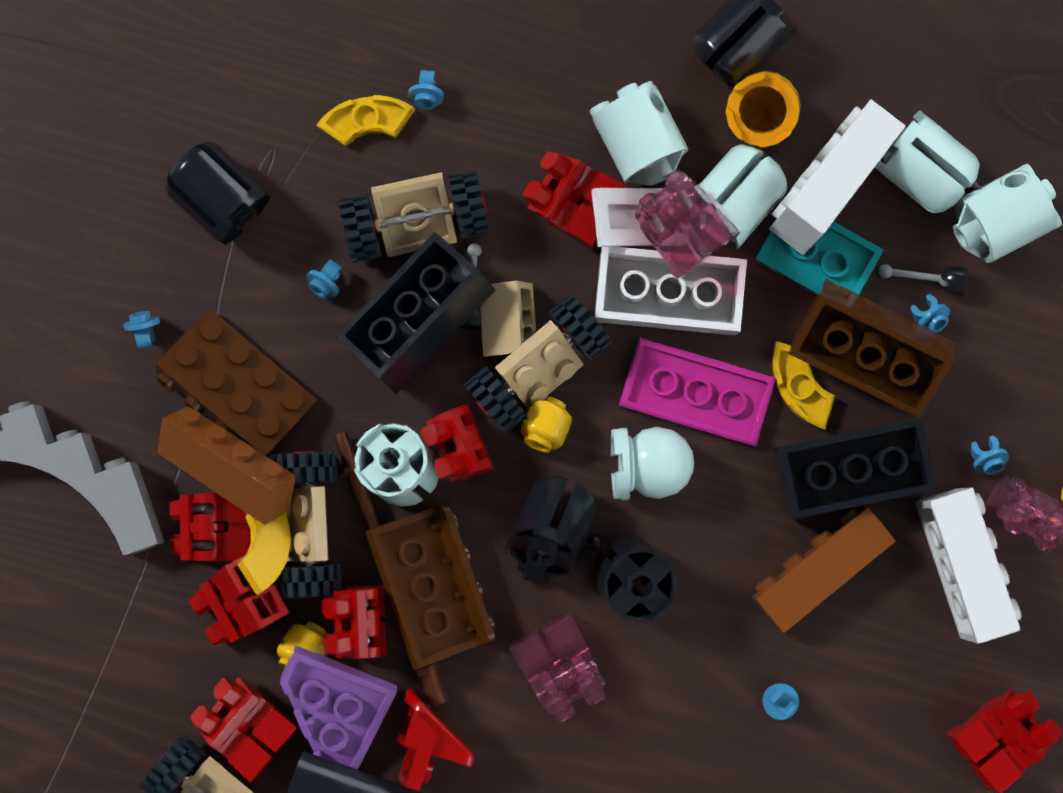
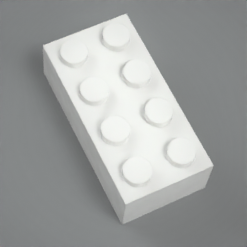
(835, 175)
(643, 292)
(968, 565)

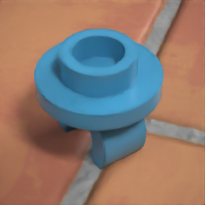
(426, 94)
(324, 282)
(933, 319)
(142, 325)
(989, 461)
(780, 701)

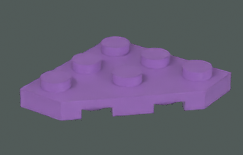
(335, 705)

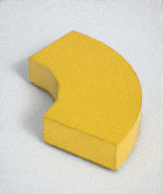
(366, 116)
(800, 388)
(266, 552)

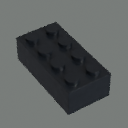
(415, 312)
(854, 469)

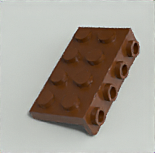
(233, 384)
(431, 585)

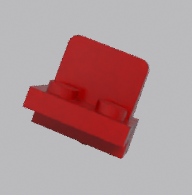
(426, 736)

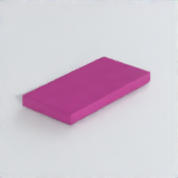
(697, 392)

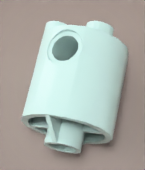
(640, 134)
(1006, 214)

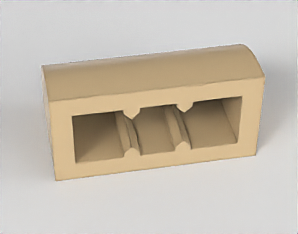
(507, 318)

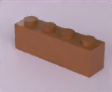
(226, 464)
(823, 568)

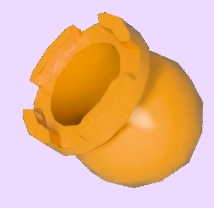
(763, 109)

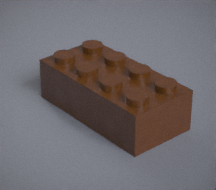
(873, 348)

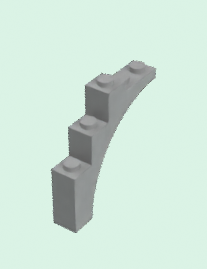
(115, 492)

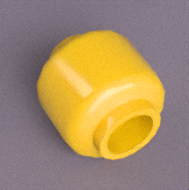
(546, 425)
(308, 637)

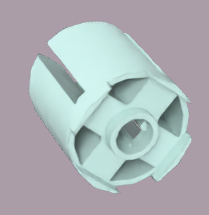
(929, 165)
(745, 188)
(385, 480)

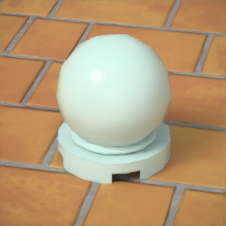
(652, 462)

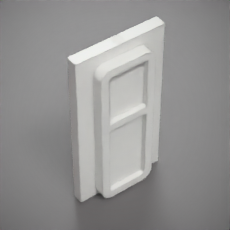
(615, 216)

